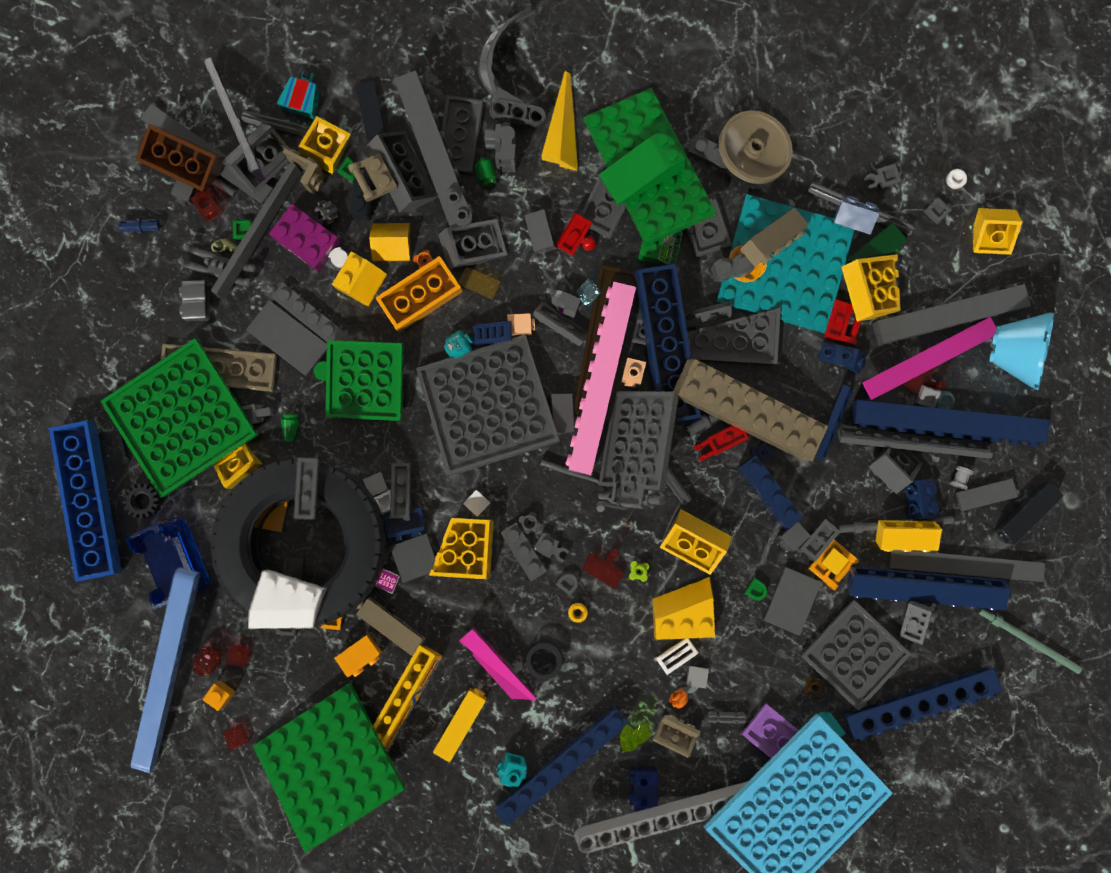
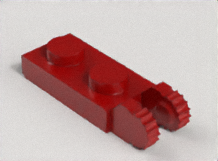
(722, 441)

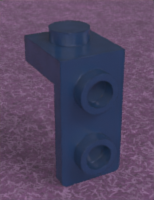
(843, 356)

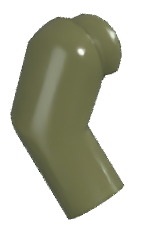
(223, 245)

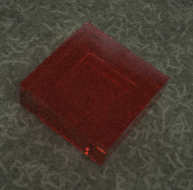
(236, 737)

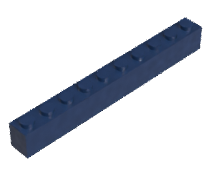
(950, 422)

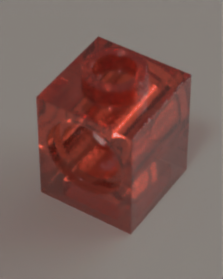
(209, 212)

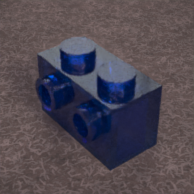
(644, 788)

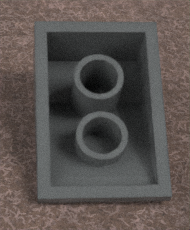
(472, 244)

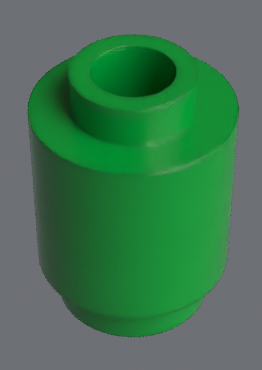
(486, 172)

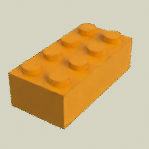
(419, 294)

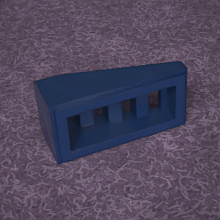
(481, 336)

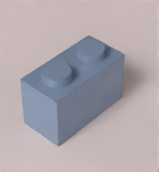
(856, 214)

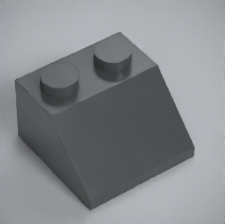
(896, 467)

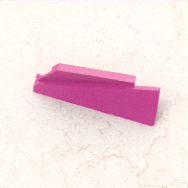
(496, 666)

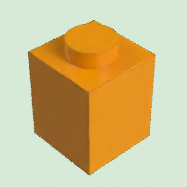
(219, 695)

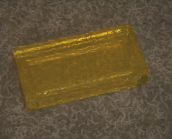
(479, 283)

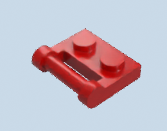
(838, 324)

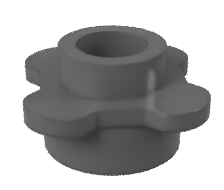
(524, 521)

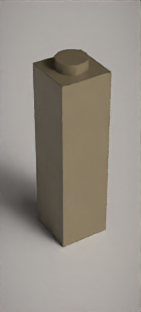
(390, 625)

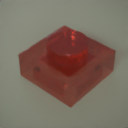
(238, 655)

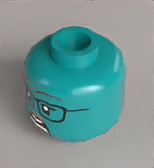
(458, 344)

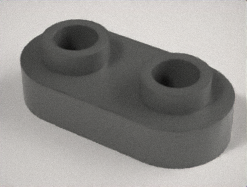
(457, 207)

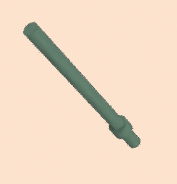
(998, 620)

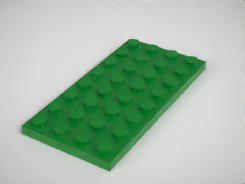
(669, 205)

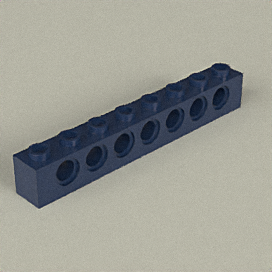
(988, 688)

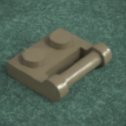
(378, 174)

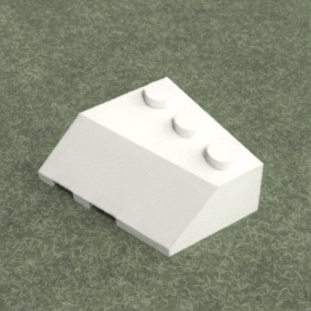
(285, 602)

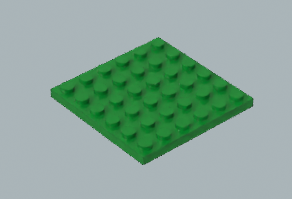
(179, 418)
(328, 768)

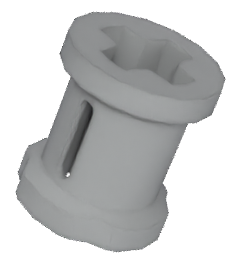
(961, 477)

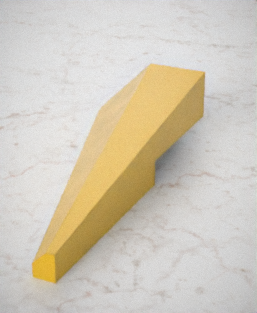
(561, 139)

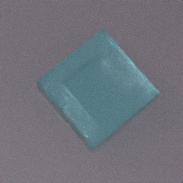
(588, 292)

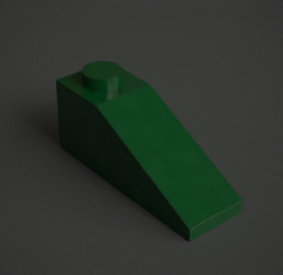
(883, 244)

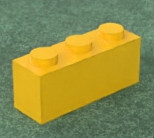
(908, 535)

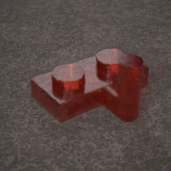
(915, 384)
(603, 569)

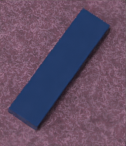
(834, 422)

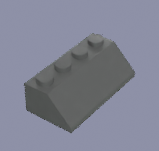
(406, 169)

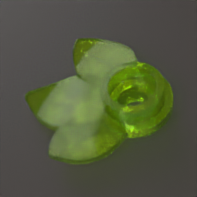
(632, 737)

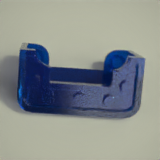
(166, 548)

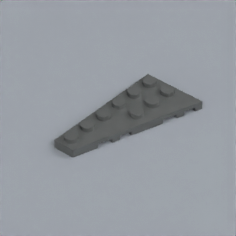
(740, 340)

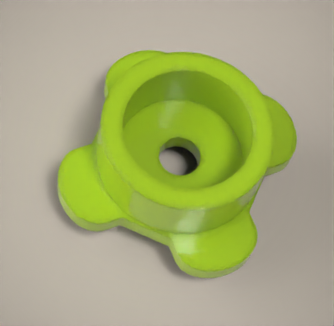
(636, 566)

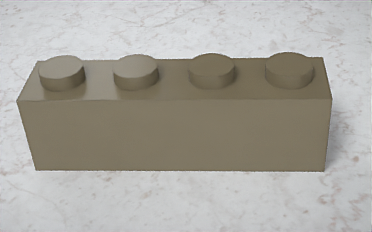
(774, 237)

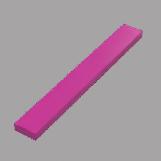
(930, 358)

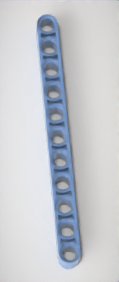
(165, 669)

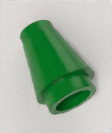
(289, 426)

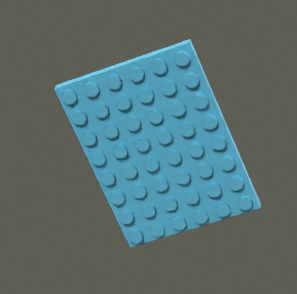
(799, 804)

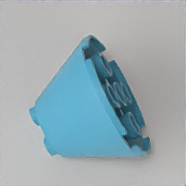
(1023, 348)

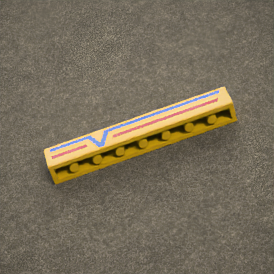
(406, 694)

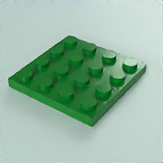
(364, 380)

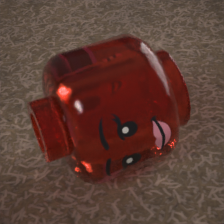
(206, 661)

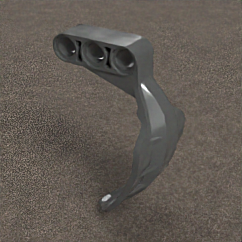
(499, 95)

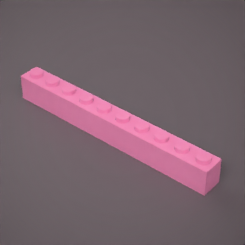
(602, 378)

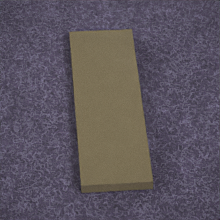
(239, 368)

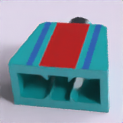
(300, 96)

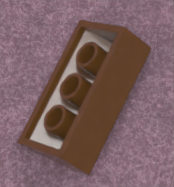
(179, 158)

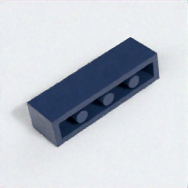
(770, 492)

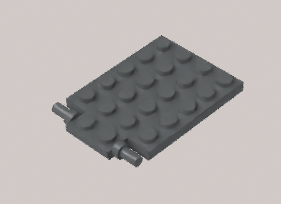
(638, 447)

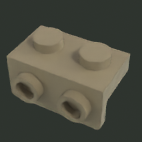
(676, 735)

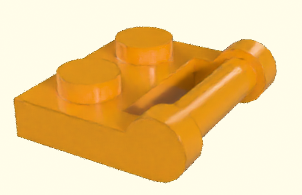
(823, 573)

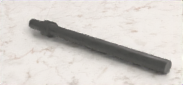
(859, 527)

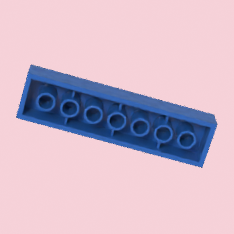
(85, 500)

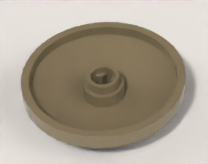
(755, 147)

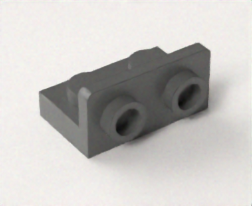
(918, 622)

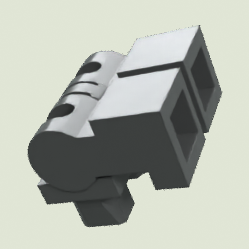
(504, 142)

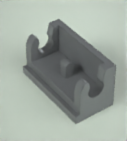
(540, 231)
(562, 412)
(819, 540)

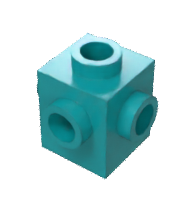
(512, 770)

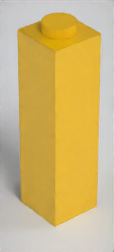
(460, 724)

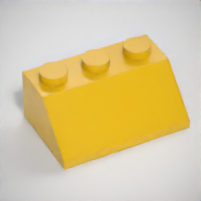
(696, 542)

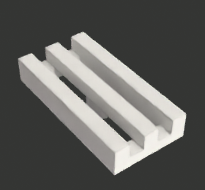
(675, 656)

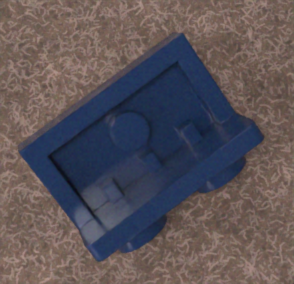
(922, 499)
(414, 526)

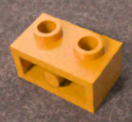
(359, 655)

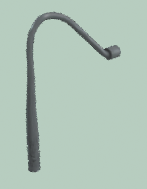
(564, 469)

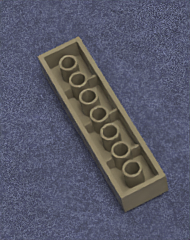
(749, 410)

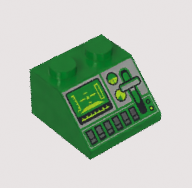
(662, 251)

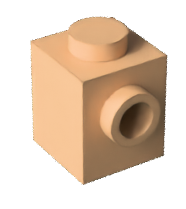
(633, 372)

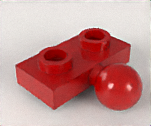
(575, 234)

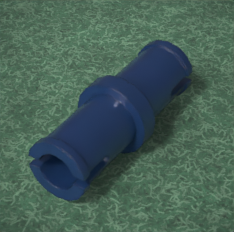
(139, 225)

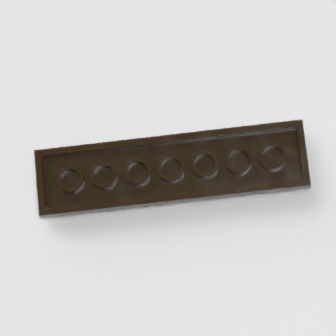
(606, 277)

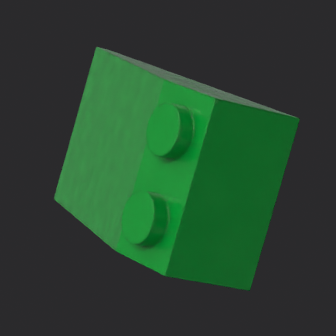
(643, 167)

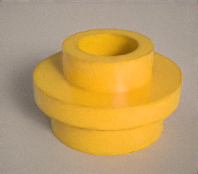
(573, 617)

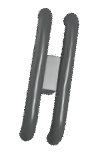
(215, 263)

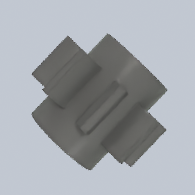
(326, 212)

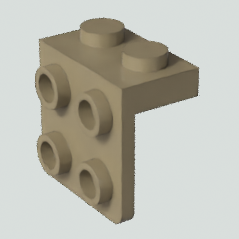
(313, 176)

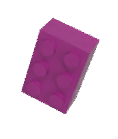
(304, 237)

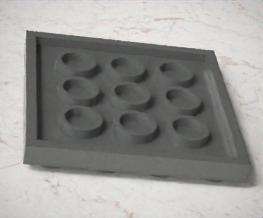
(855, 655)

